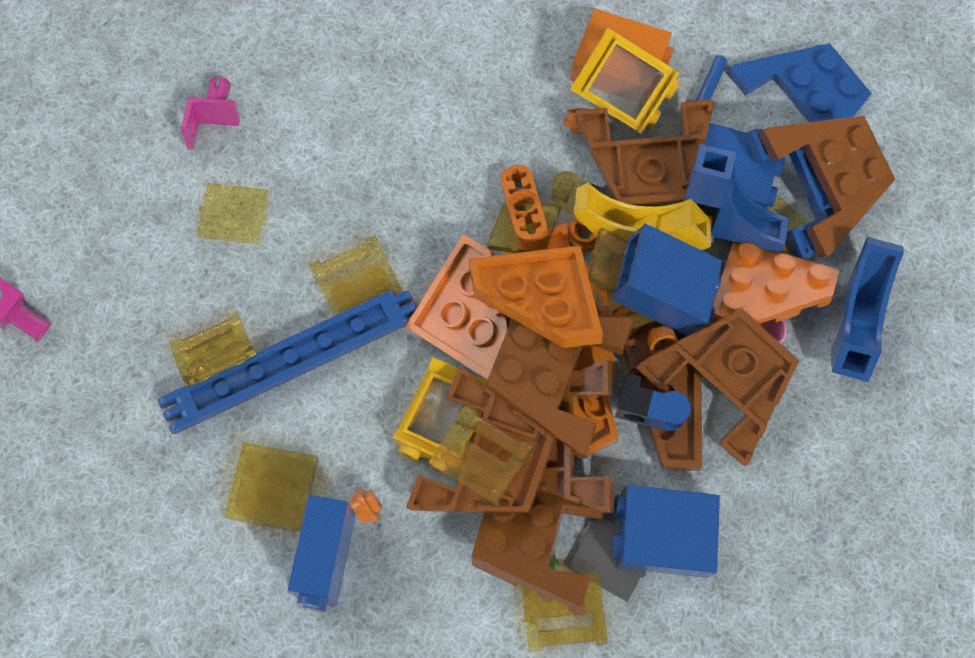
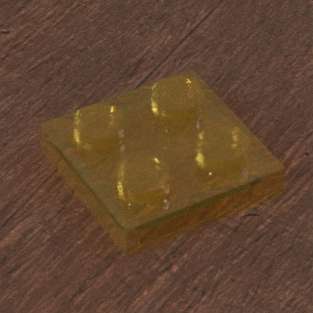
(271, 487)

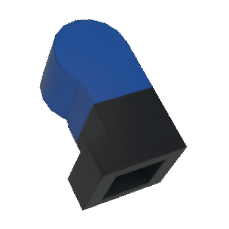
(651, 407)

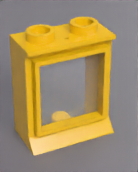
(626, 81)
(430, 415)

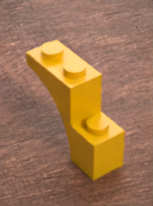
(679, 220)

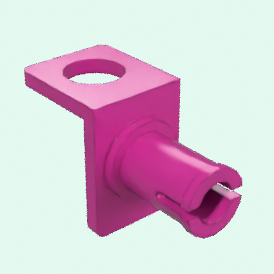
(209, 110)
(14, 312)

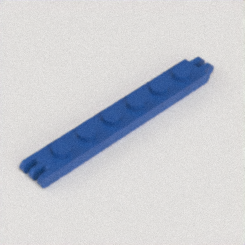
(287, 360)

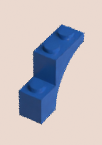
(737, 215)
(864, 310)

